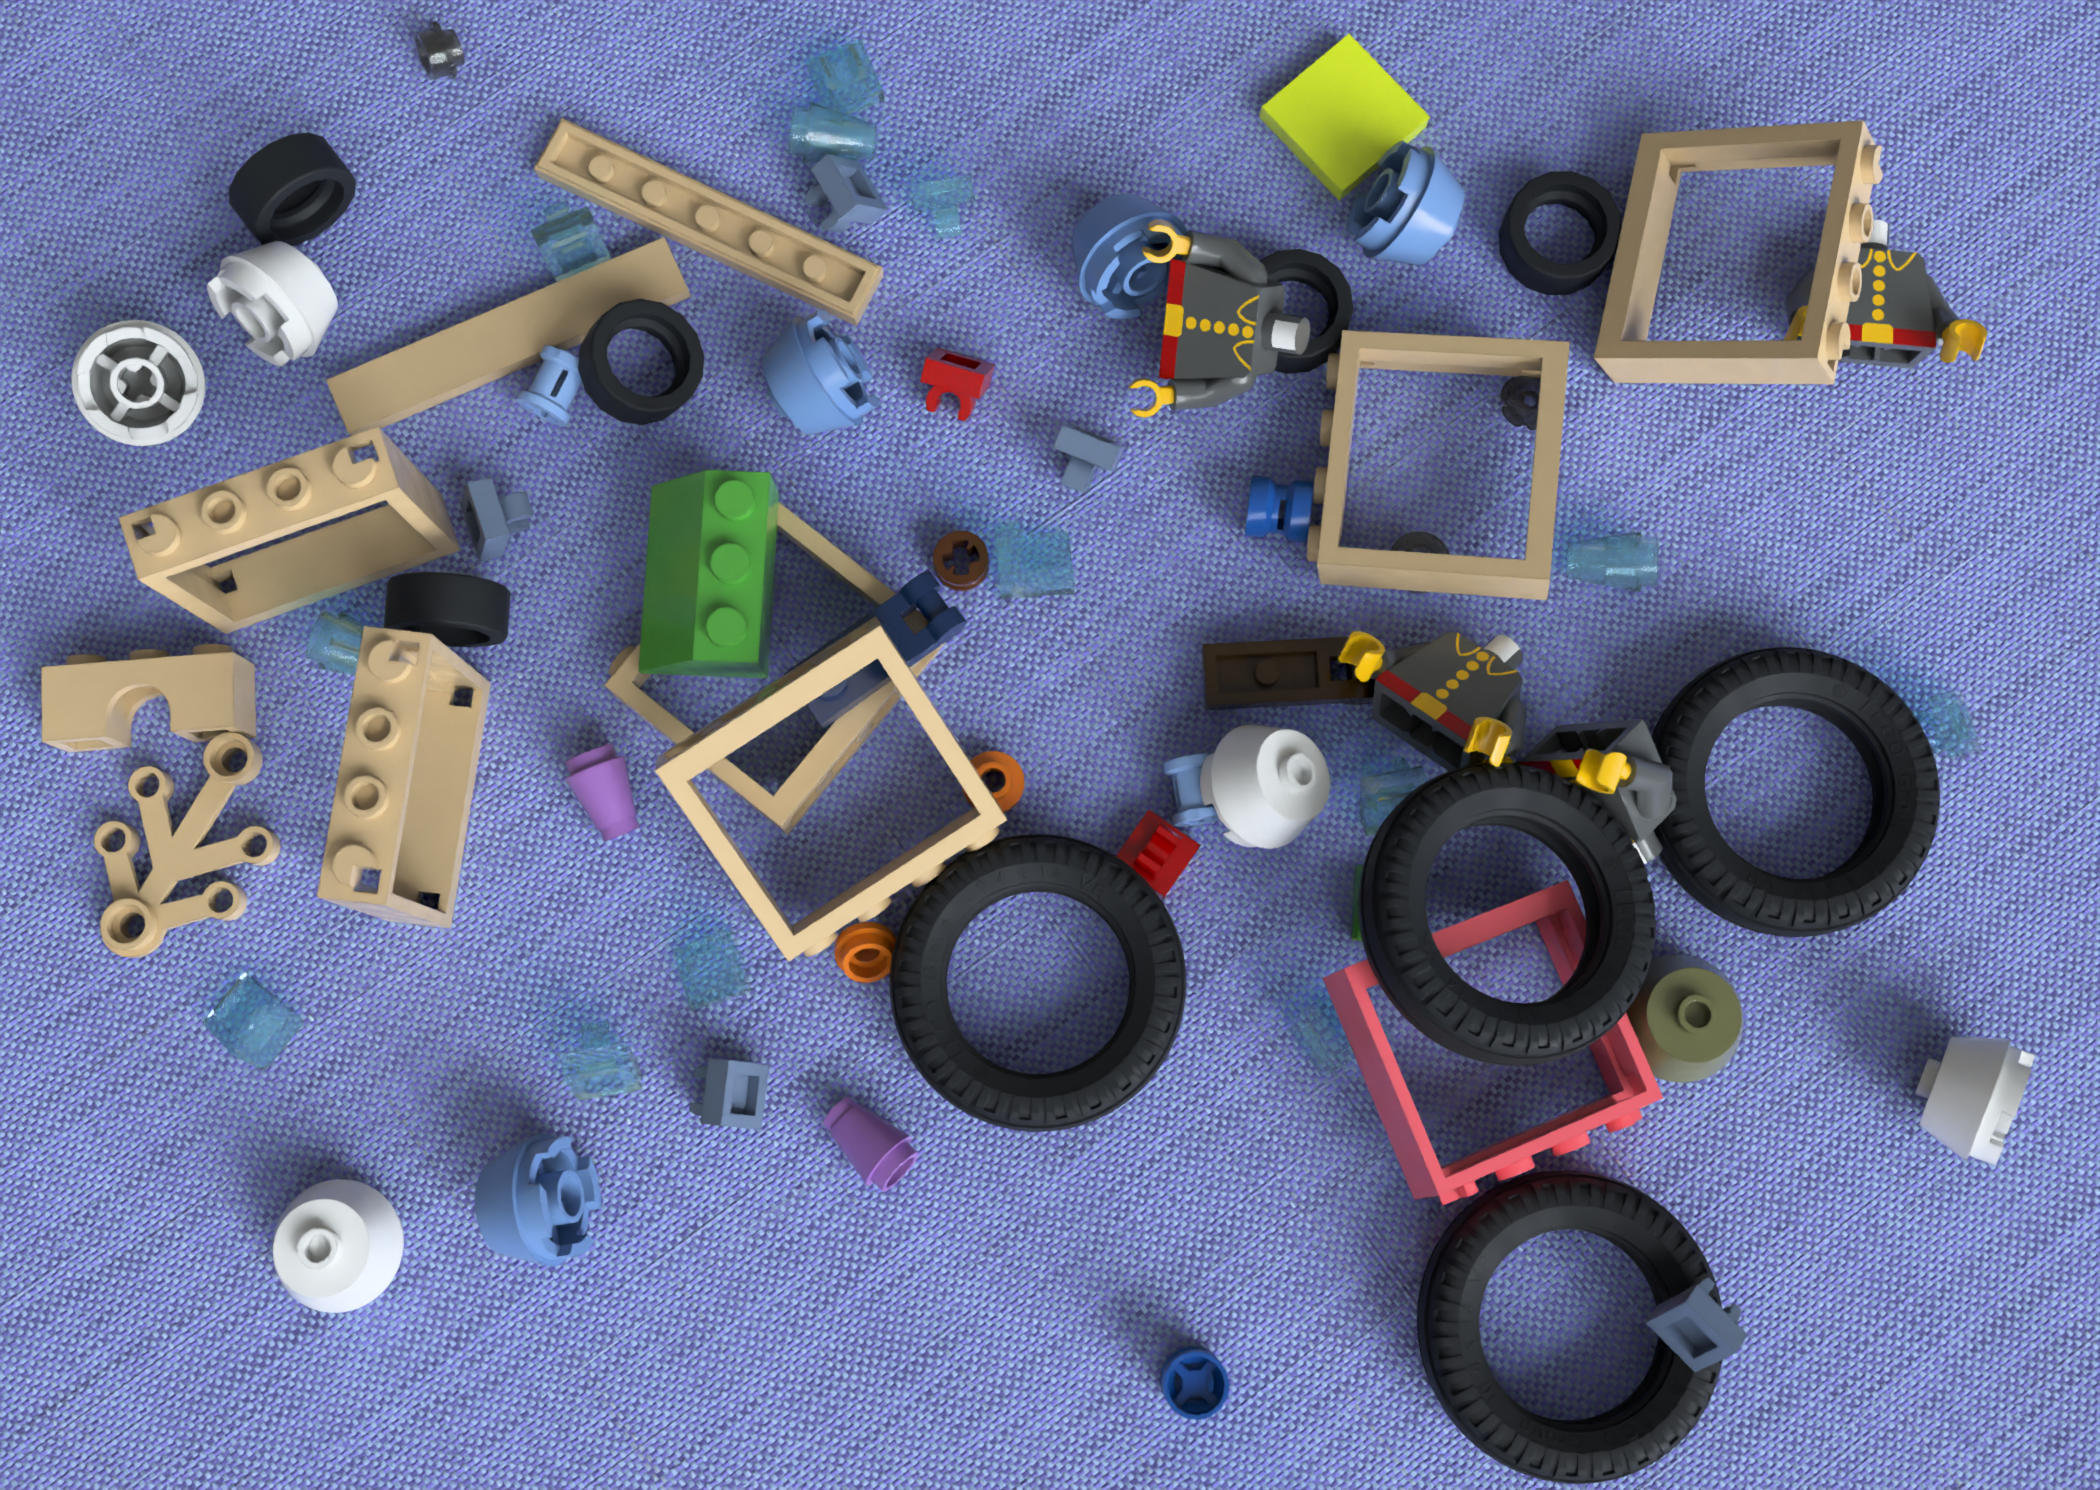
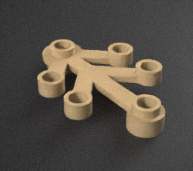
(178, 854)

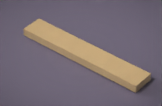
(709, 221)
(501, 339)

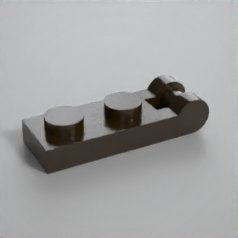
(1278, 674)

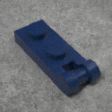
(942, 625)

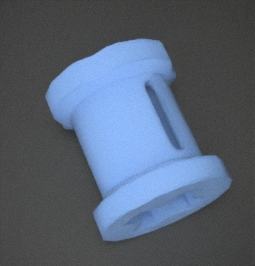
(539, 400)
(1185, 779)

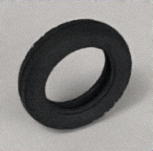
(1899, 771)
(1611, 886)
(1062, 1097)
(1451, 1348)

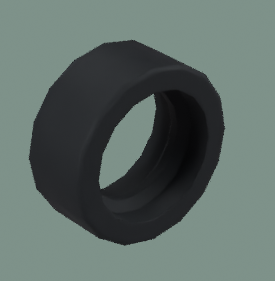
(292, 189)
(1574, 192)
(1330, 282)
(672, 332)
(450, 606)

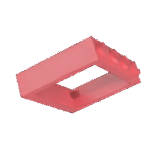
(1616, 1054)

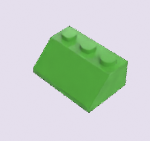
(710, 575)

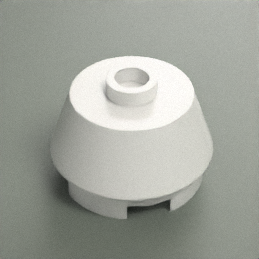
(276, 299)
(138, 382)
(1265, 784)
(1974, 1095)
(337, 1245)

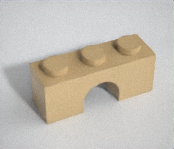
(94, 699)

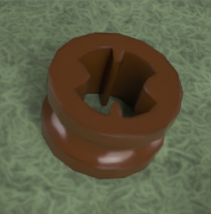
(944, 552)

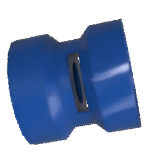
(1265, 504)
(1202, 1390)

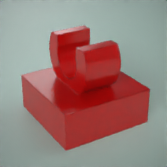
(956, 374)
(1158, 852)

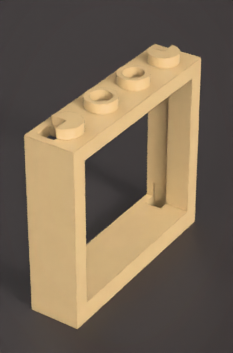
(1644, 237)
(278, 503)
(1428, 570)
(774, 704)
(838, 742)
(404, 779)

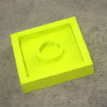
(1343, 116)

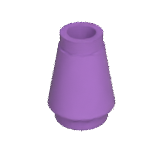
(604, 790)
(871, 1144)

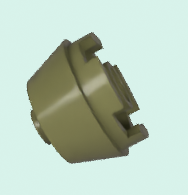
(1686, 1018)

